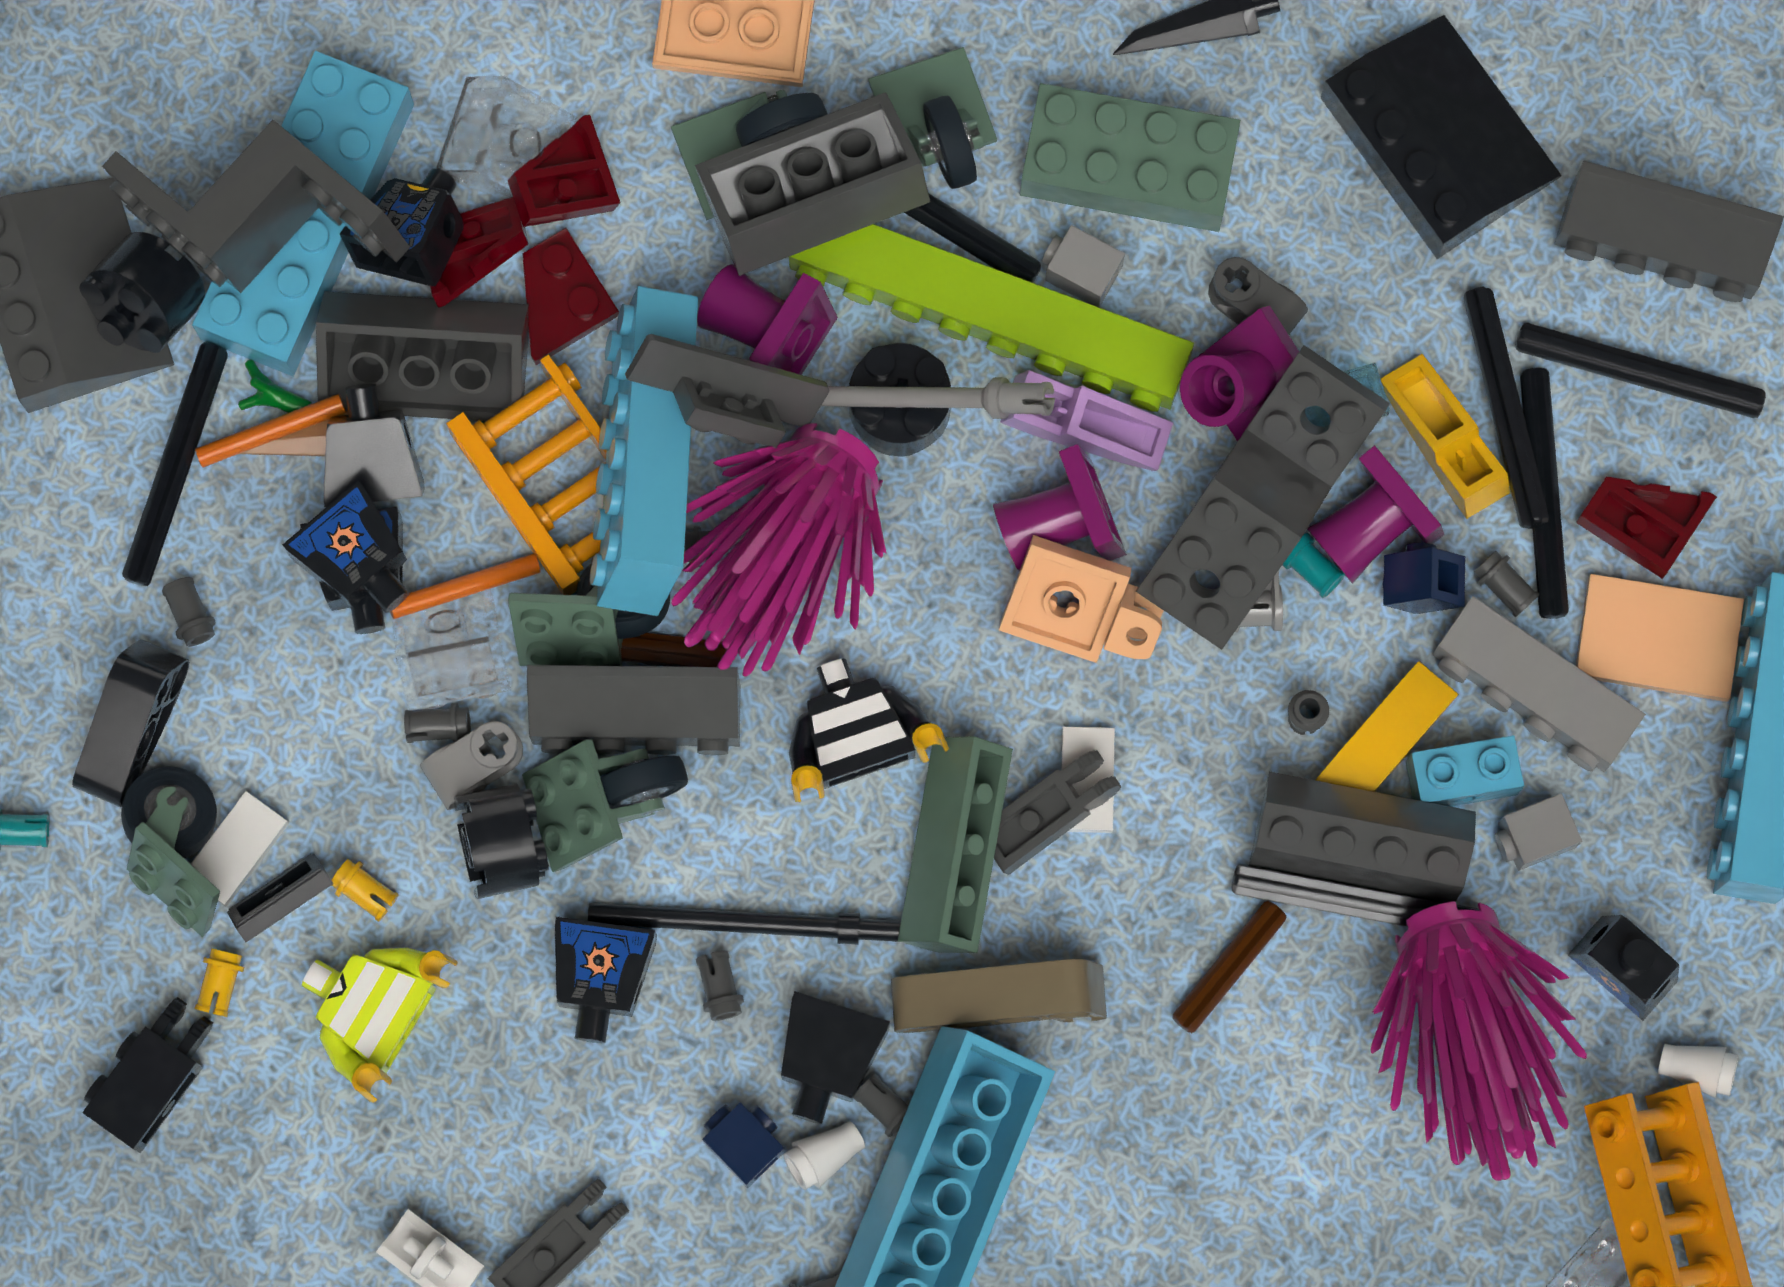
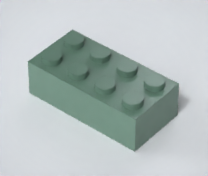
(1129, 157)

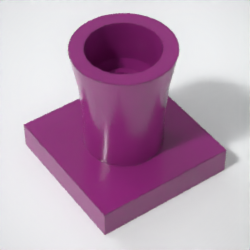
(779, 330)
(1238, 372)
(1062, 513)
(1374, 519)

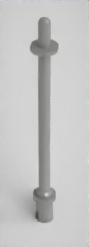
(997, 397)

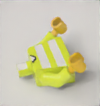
(373, 1008)

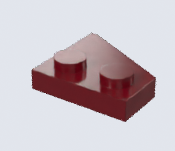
(565, 179)
(487, 241)
(562, 296)
(1645, 520)

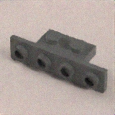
(728, 391)

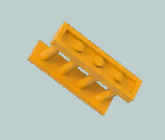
(508, 479)
(1694, 1182)

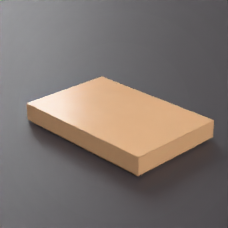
(735, 39)
(1659, 637)

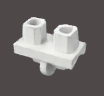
(428, 1255)

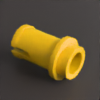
(360, 887)
(220, 978)

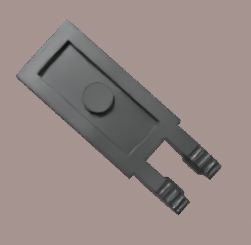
(1049, 811)
(558, 1244)

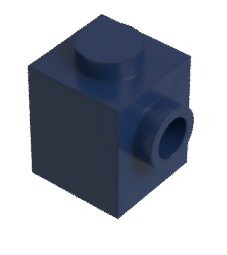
(1424, 579)
(743, 1141)

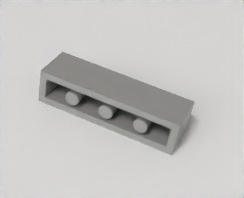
(1537, 685)

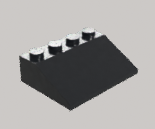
(1438, 134)

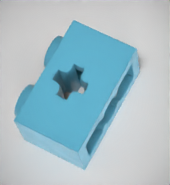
(1466, 772)

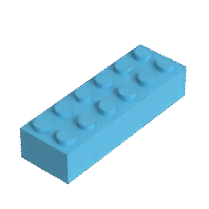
(353, 127)
(644, 463)
(1752, 813)
(948, 1166)

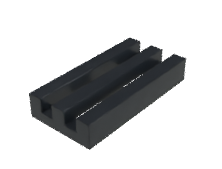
(279, 897)

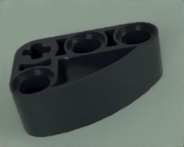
(129, 720)

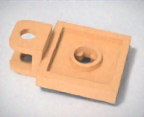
(1105, 610)

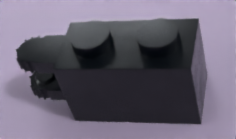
(147, 1079)

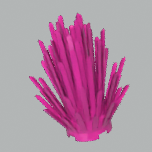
(811, 499)
(1482, 1032)

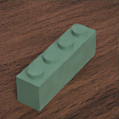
(955, 845)

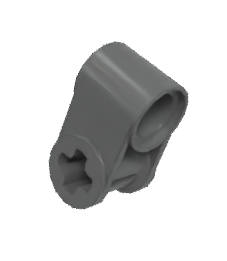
(1256, 292)

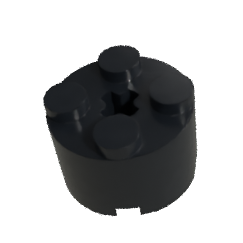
(142, 293)
(902, 429)
(500, 840)

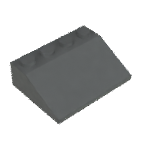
(46, 325)

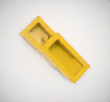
(1446, 436)
(1390, 731)

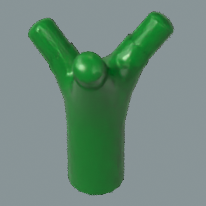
(270, 393)

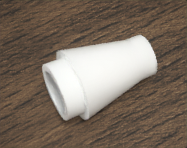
(1702, 1064)
(823, 1154)

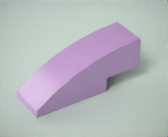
(1096, 424)

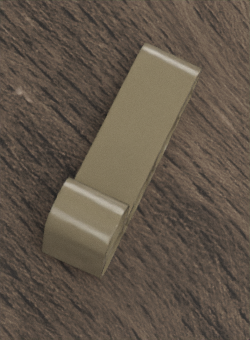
(999, 995)

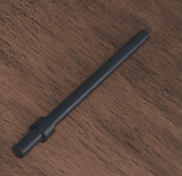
(847, 927)

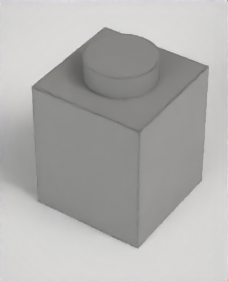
(1082, 265)
(1537, 833)

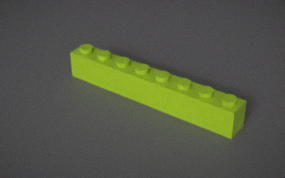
(1003, 312)

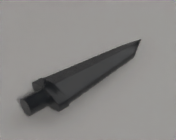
(1200, 23)

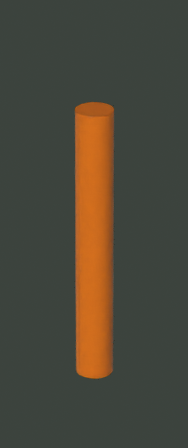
(270, 430)
(467, 585)

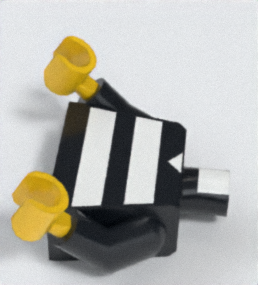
(855, 731)

